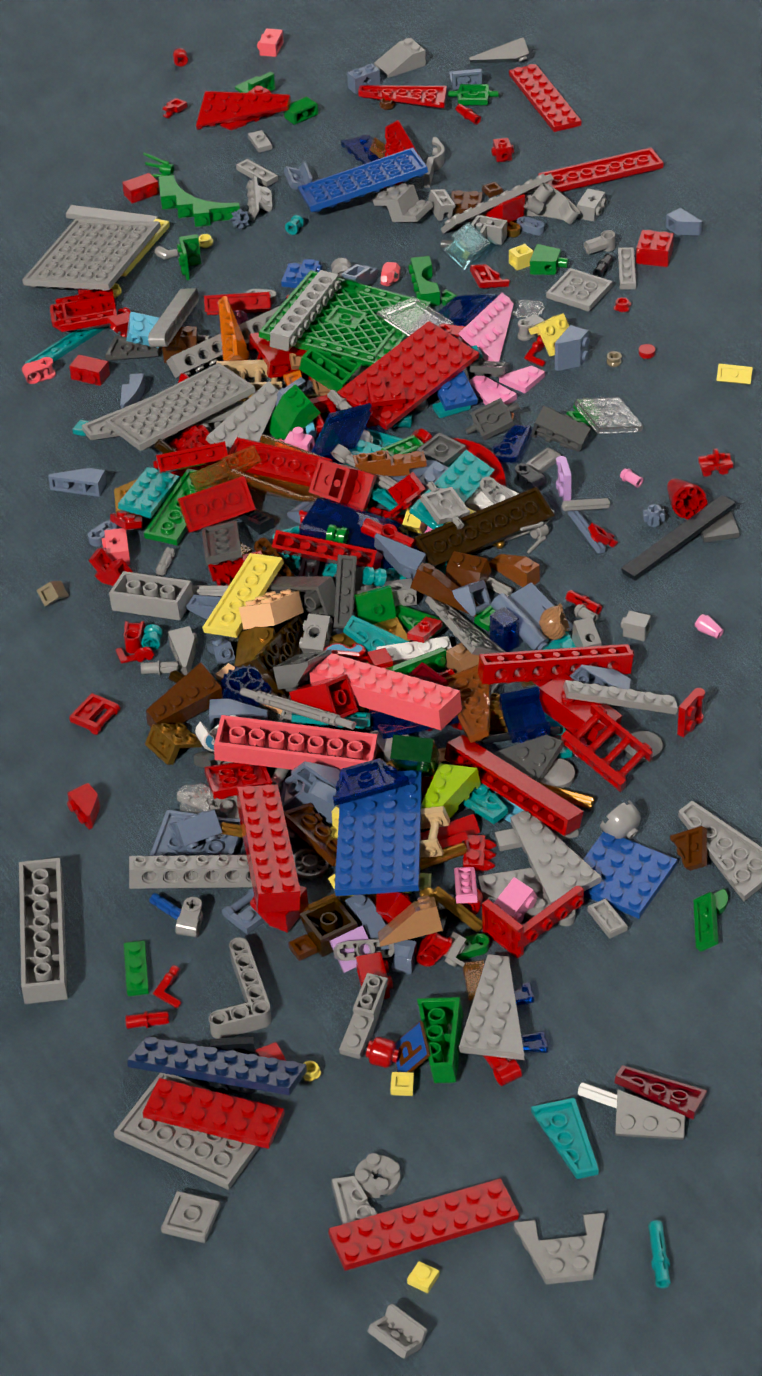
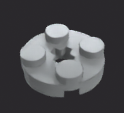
(381, 1165)

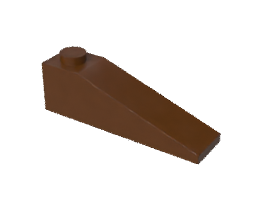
(436, 585)

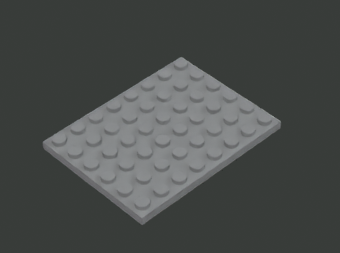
(91, 254)

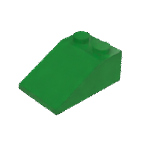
(291, 412)

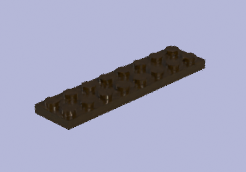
(484, 527)

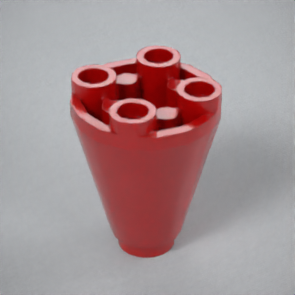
(686, 498)

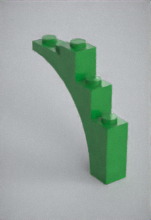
(189, 206)

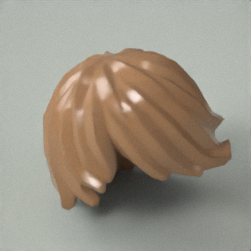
(554, 622)

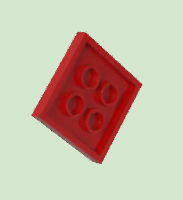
(227, 777)

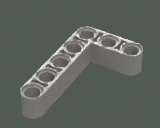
(256, 1011)

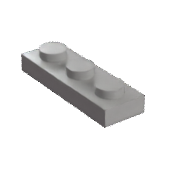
(252, 169)

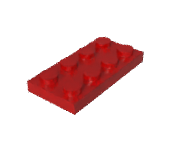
(216, 504)

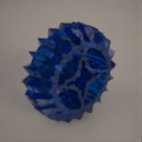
(240, 678)

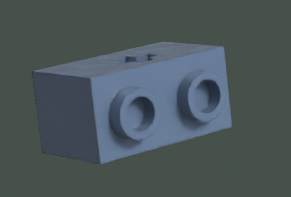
(363, 76)

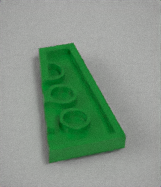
(434, 659)

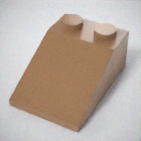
(415, 921)

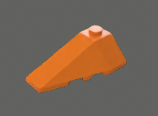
(233, 342)

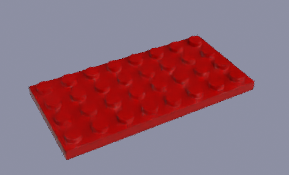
(419, 365)

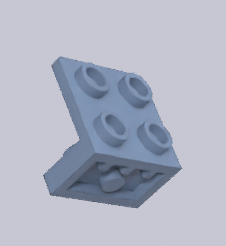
(471, 76)

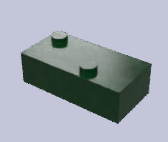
(415, 754)

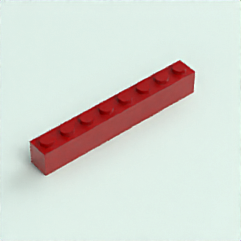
(515, 785)

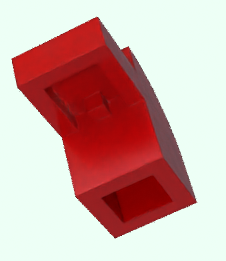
(107, 570)

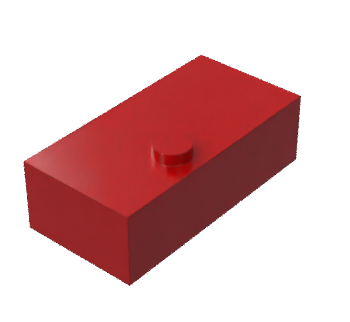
(572, 712)

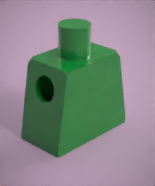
(547, 260)

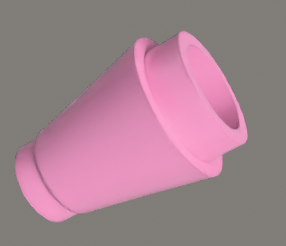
(708, 626)

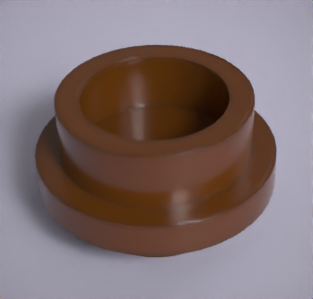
(385, 104)

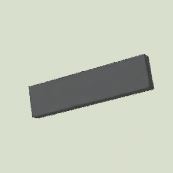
(344, 590)

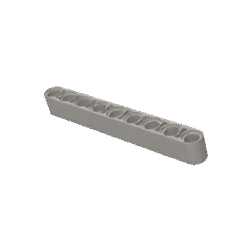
(173, 317)

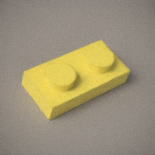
(734, 374)

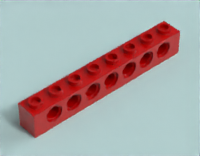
(551, 663)

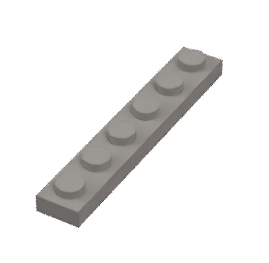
(620, 697)

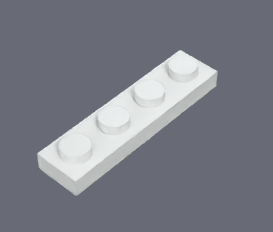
(405, 651)

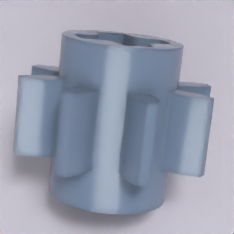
(240, 219)
(653, 515)

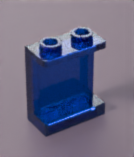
(524, 715)

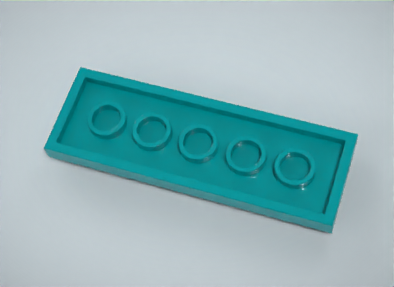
(463, 477)

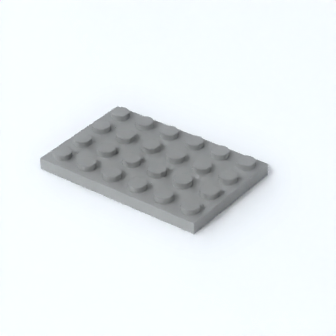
(197, 1152)

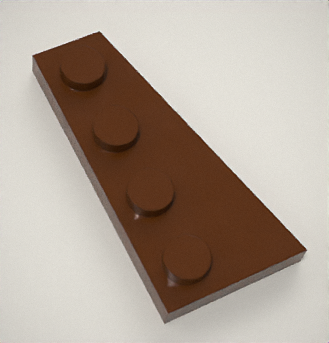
(311, 829)

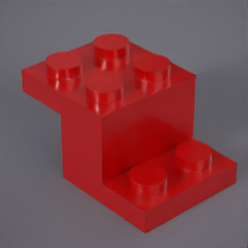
(342, 483)

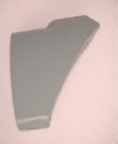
(550, 203)

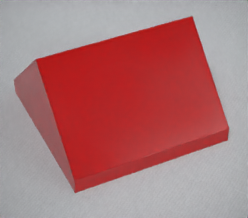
(509, 210)

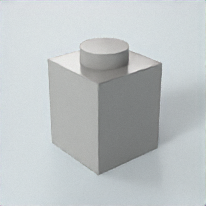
(636, 625)

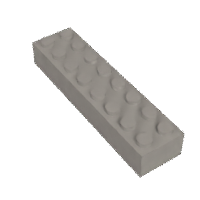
(42, 931)

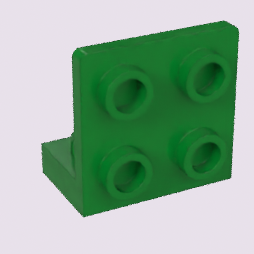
(266, 81)
(189, 253)

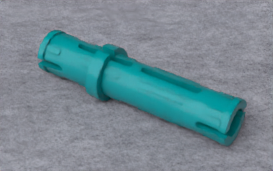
(660, 1262)

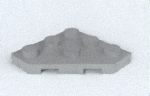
(494, 884)

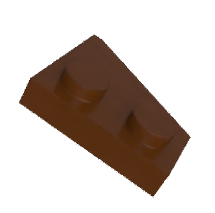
(692, 847)

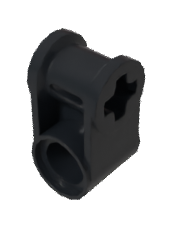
(528, 477)

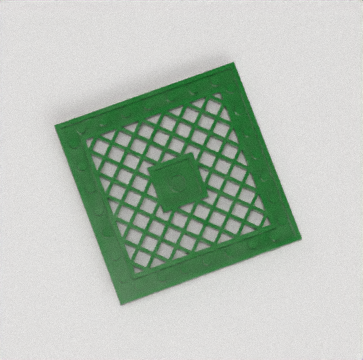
(346, 322)

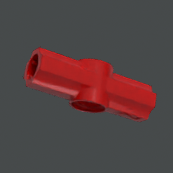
(390, 531)

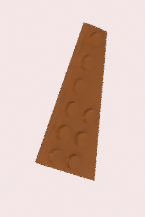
(474, 702)

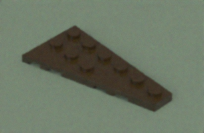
(277, 650)

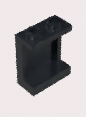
(241, 1045)

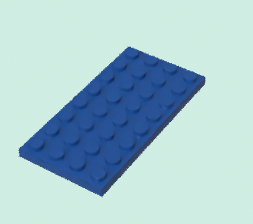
(362, 180)
(380, 841)

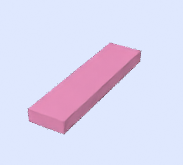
(465, 885)

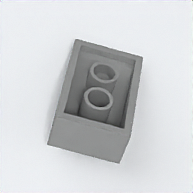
(401, 58)

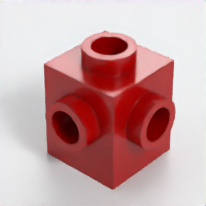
(502, 150)

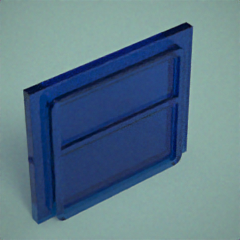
(466, 307)
(342, 428)

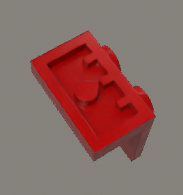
(191, 438)
(405, 491)

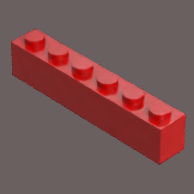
(323, 549)

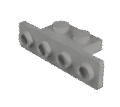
(258, 198)

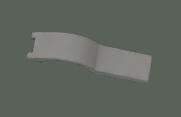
(435, 162)

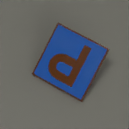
(412, 1048)

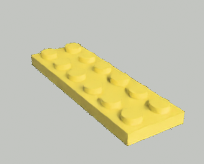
(250, 582)

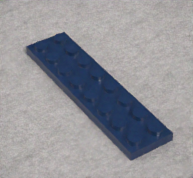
(217, 1065)

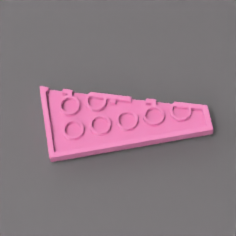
(490, 328)

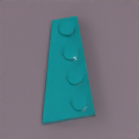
(568, 1135)

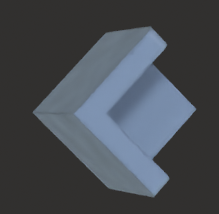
(404, 956)

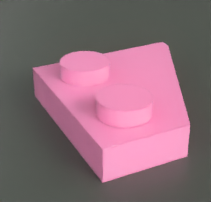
(523, 379)

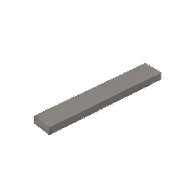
(95, 213)

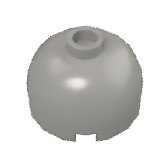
(622, 821)

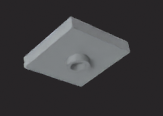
(190, 1217)

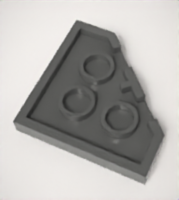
(533, 756)

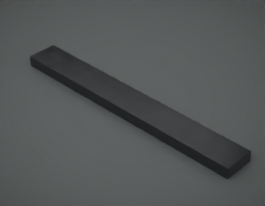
(678, 537)

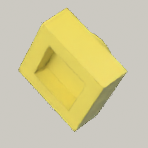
(402, 1083)
(423, 1277)

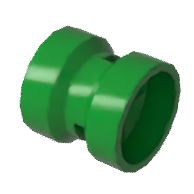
(337, 534)

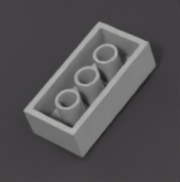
(151, 595)

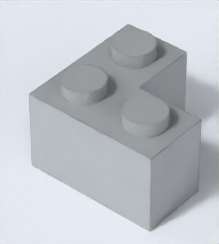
(491, 228)

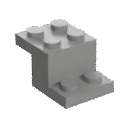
(403, 203)

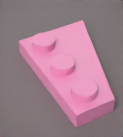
(491, 390)

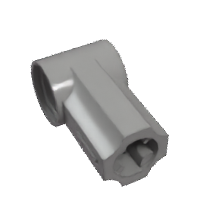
(604, 242)

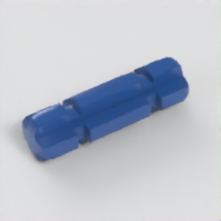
(165, 905)

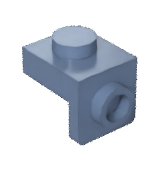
(222, 650)

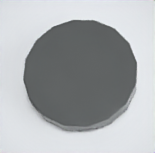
(649, 738)

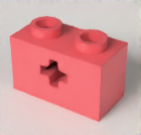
(270, 42)
(116, 544)

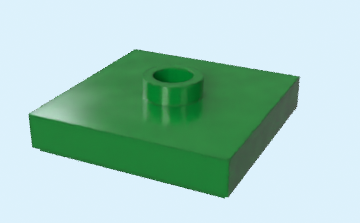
(376, 605)

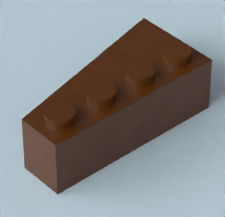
(185, 698)

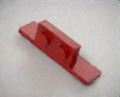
(455, 832)

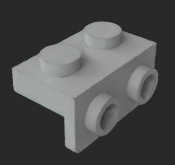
(398, 1332)

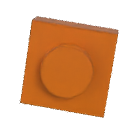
(291, 377)

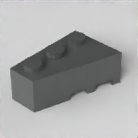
(560, 429)

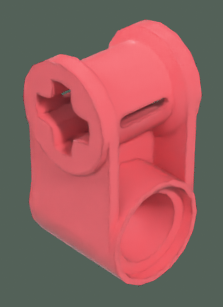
(38, 371)

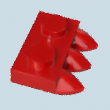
(478, 853)

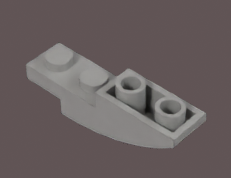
(365, 1016)

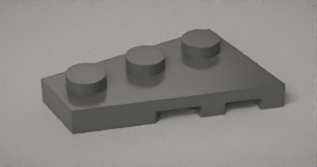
(124, 349)

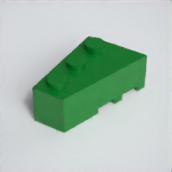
(327, 369)

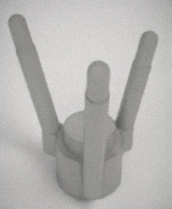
(537, 531)

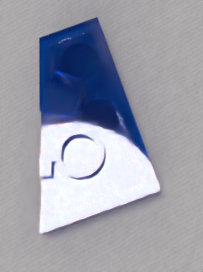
(513, 444)

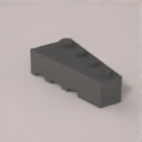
(315, 592)

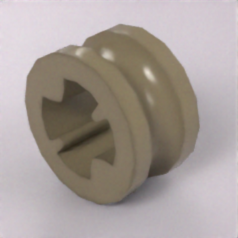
(614, 359)

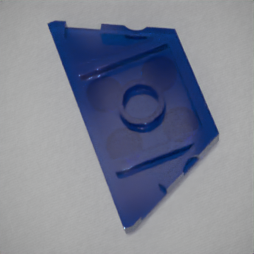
(367, 780)

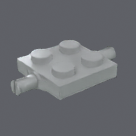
(444, 505)

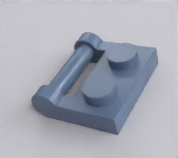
(248, 918)

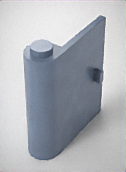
(528, 606)

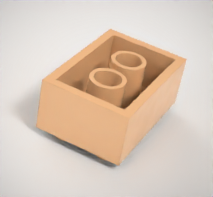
(271, 609)

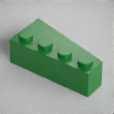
(443, 1032)

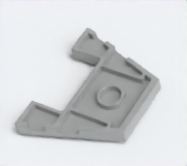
(564, 1258)

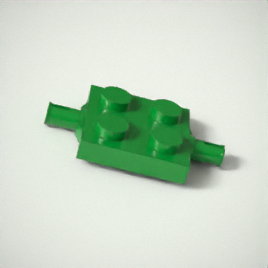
(473, 94)

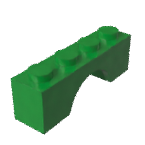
(420, 272)

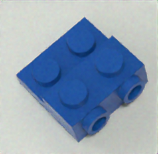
(296, 272)

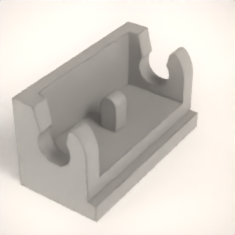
(441, 203)

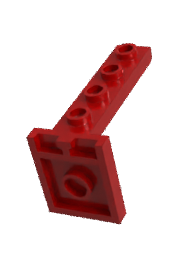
(513, 935)

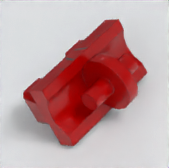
(715, 461)

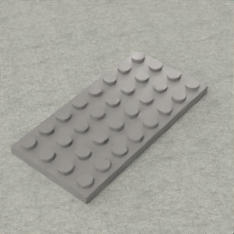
(180, 406)

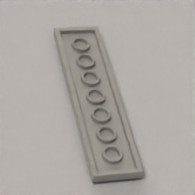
(482, 208)

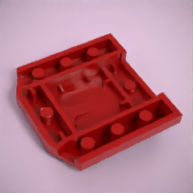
(83, 311)

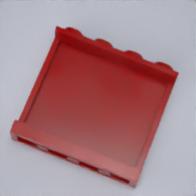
(275, 359)

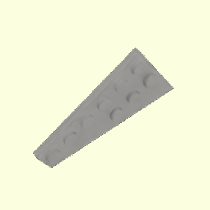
(551, 859)

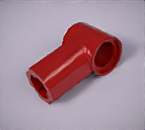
(504, 1069)

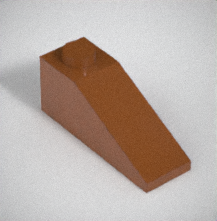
(517, 568)

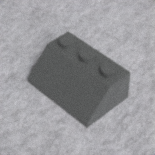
(296, 670)

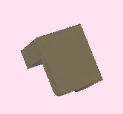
(52, 592)

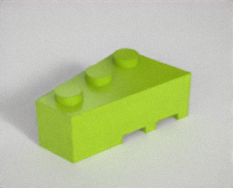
(450, 787)

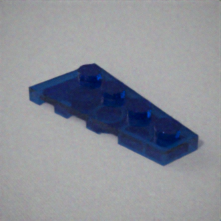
(360, 148)

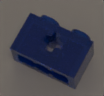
(504, 629)

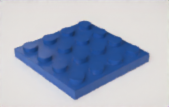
(628, 873)

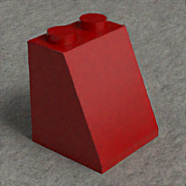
(328, 695)

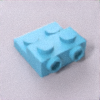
(140, 327)

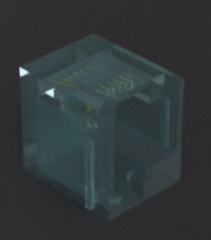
(467, 246)

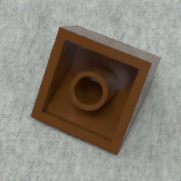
(467, 569)

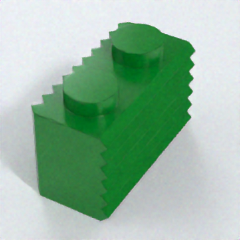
(301, 110)

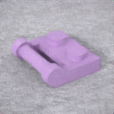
(563, 483)

